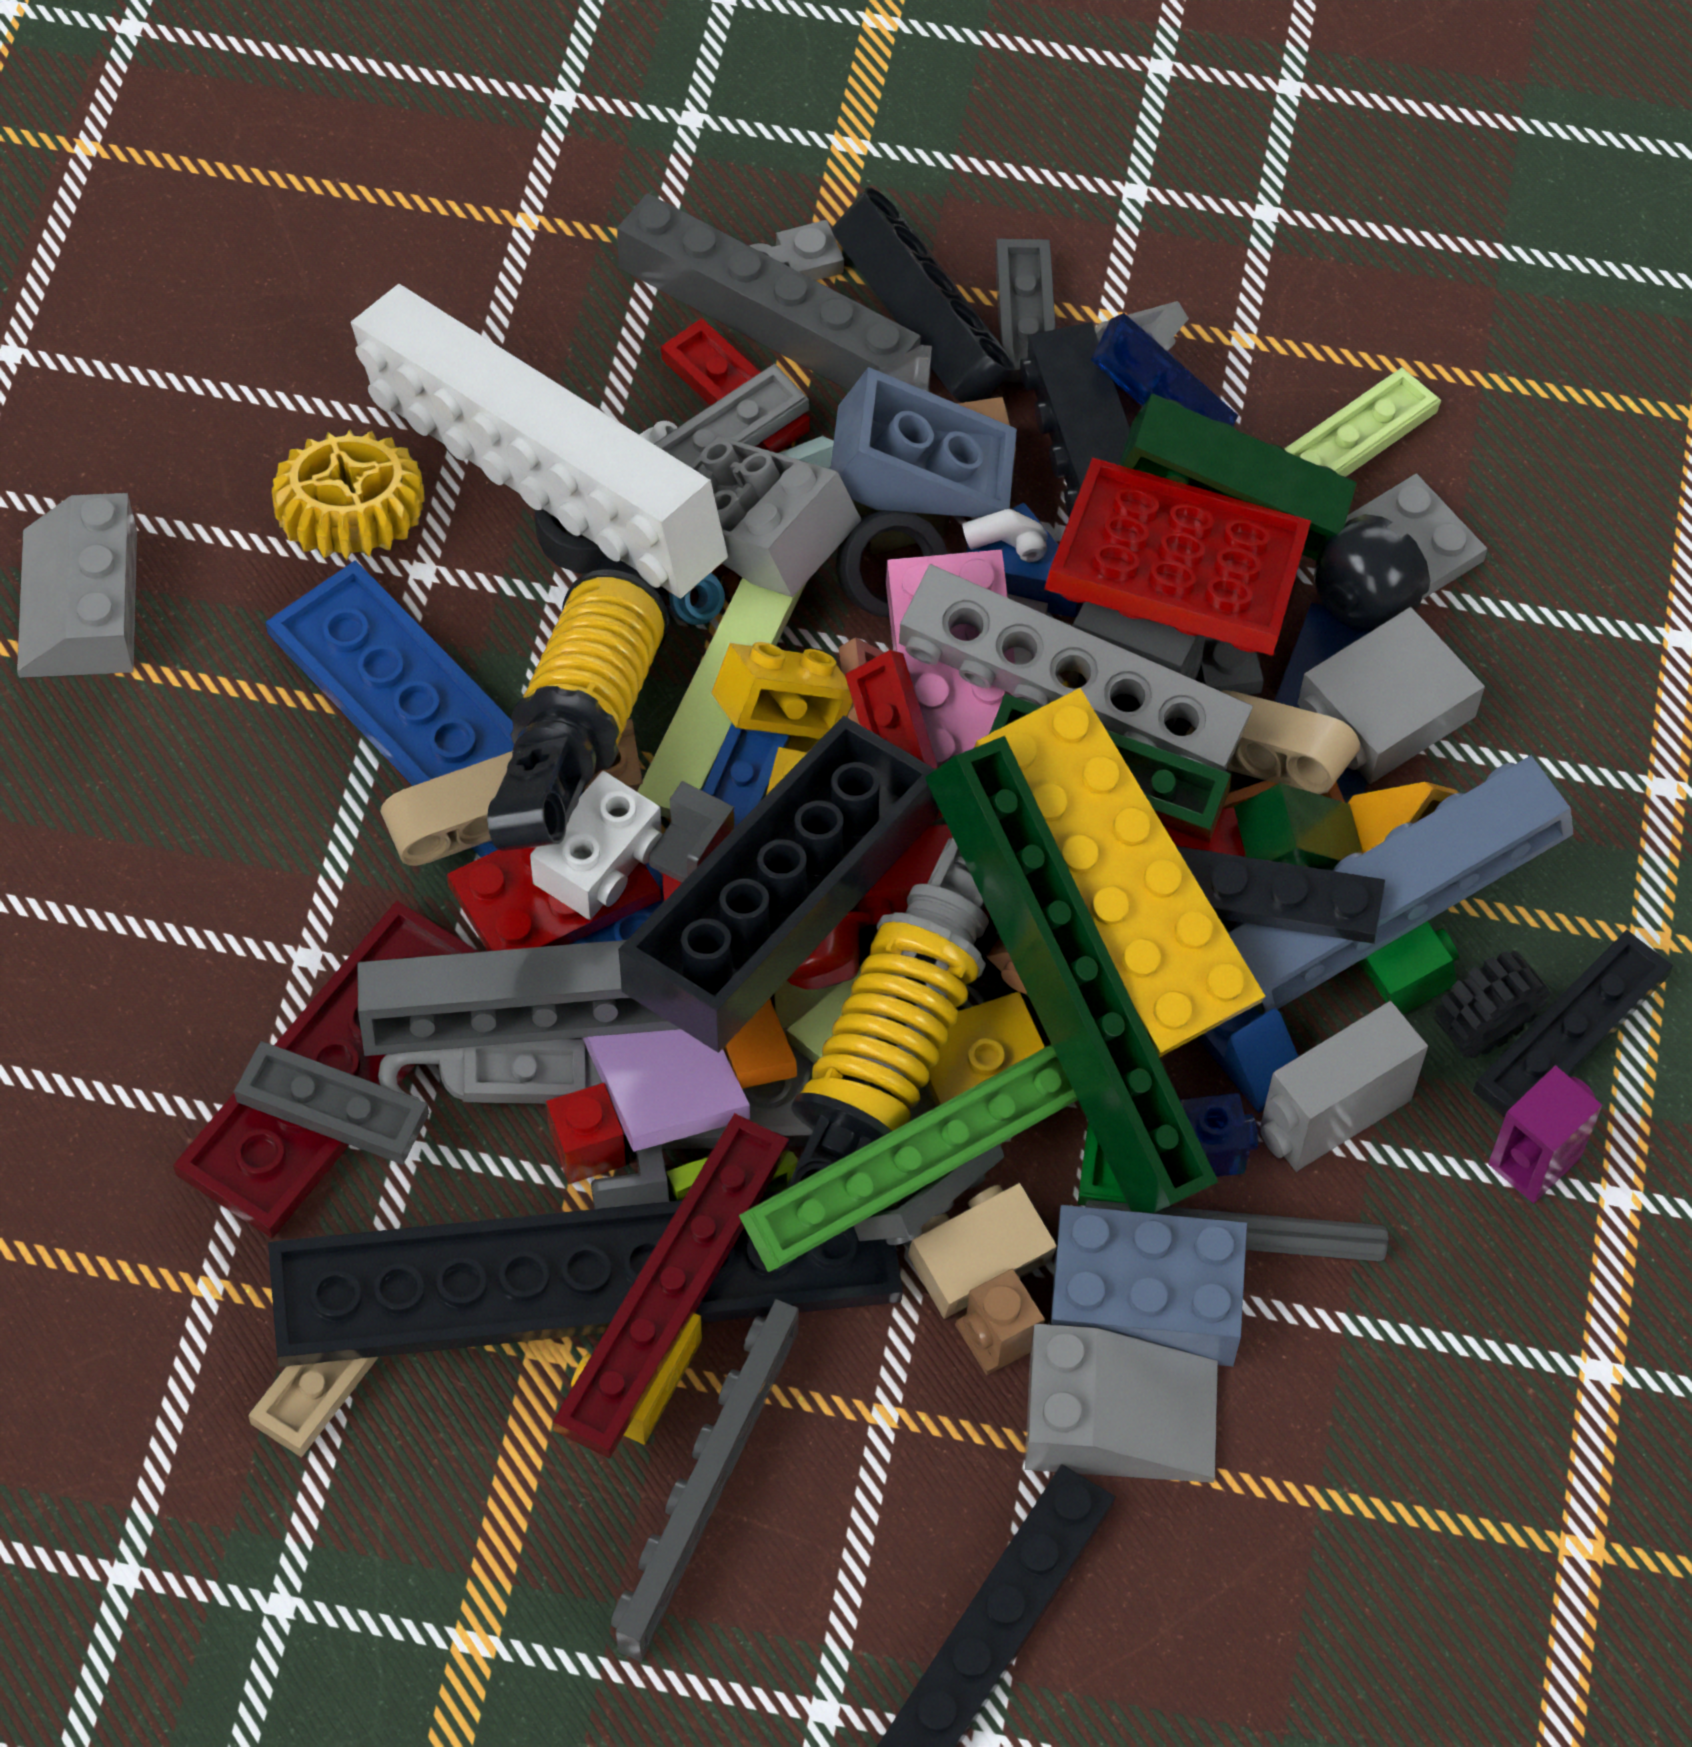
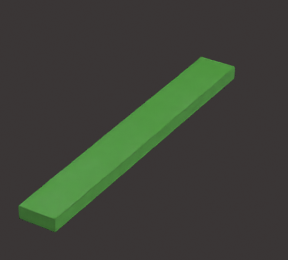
(907, 1158)

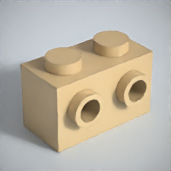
(978, 1245)

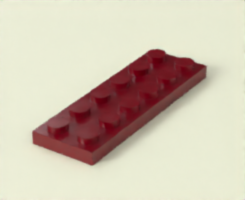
(269, 1165)

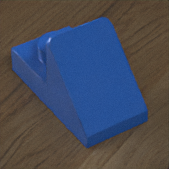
(1250, 1051)

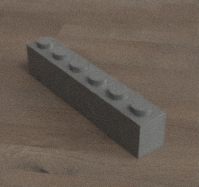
(757, 294)
(497, 999)

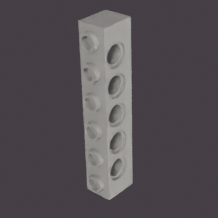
(1057, 647)

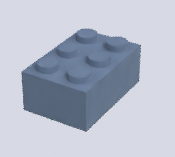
(1152, 1278)

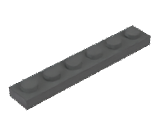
(694, 1500)

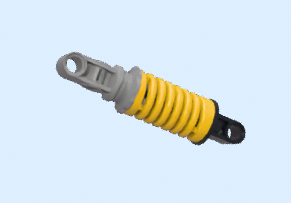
(894, 1018)

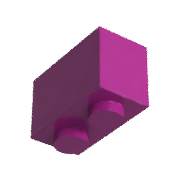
(1545, 1133)

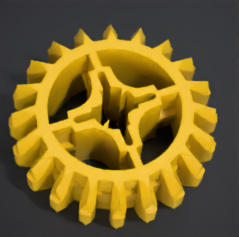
(348, 494)

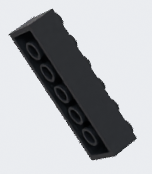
(778, 884)

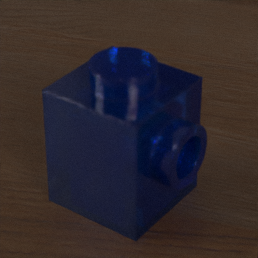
(1223, 1131)

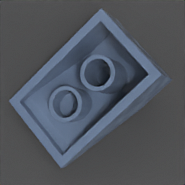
(920, 451)

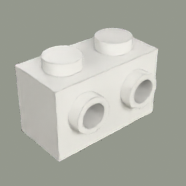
(601, 846)

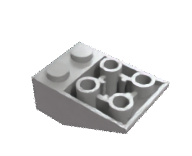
(776, 513)

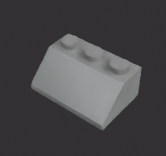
(79, 589)

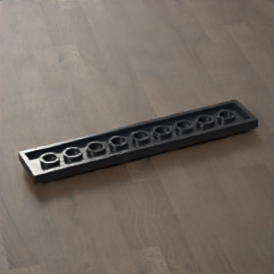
(530, 1282)

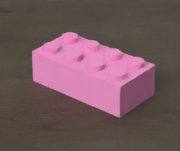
(951, 707)

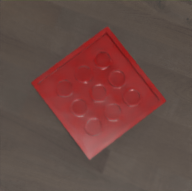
(1179, 556)

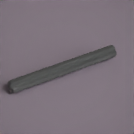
(1291, 1234)

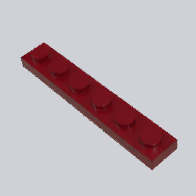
(670, 1287)

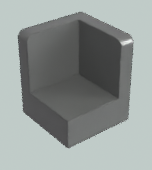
(695, 830)
(634, 1189)

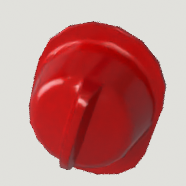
(835, 957)

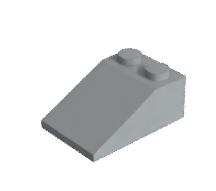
(1119, 1406)

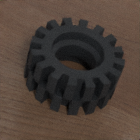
(1491, 1004)

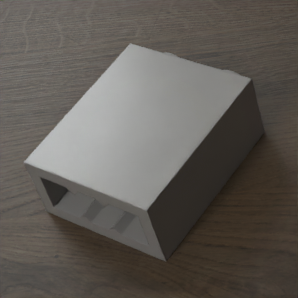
(1395, 691)
(1342, 1086)

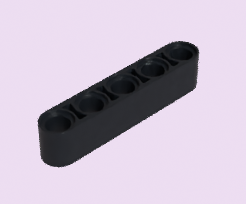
(922, 296)

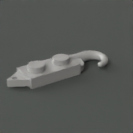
(503, 1072)

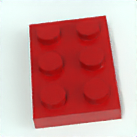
(517, 914)

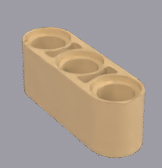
(1292, 745)
(444, 812)

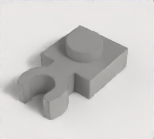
(808, 250)

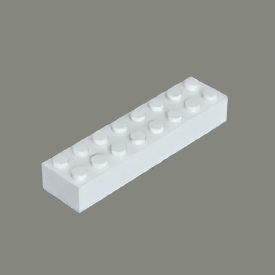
(541, 441)

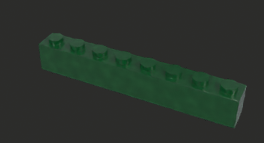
(1070, 977)

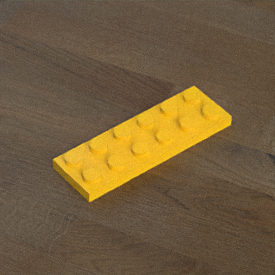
(1130, 875)

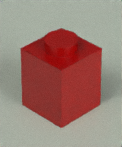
(586, 1133)

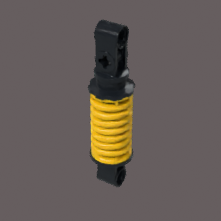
(577, 702)

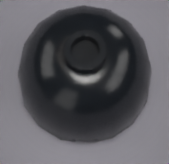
(1370, 573)

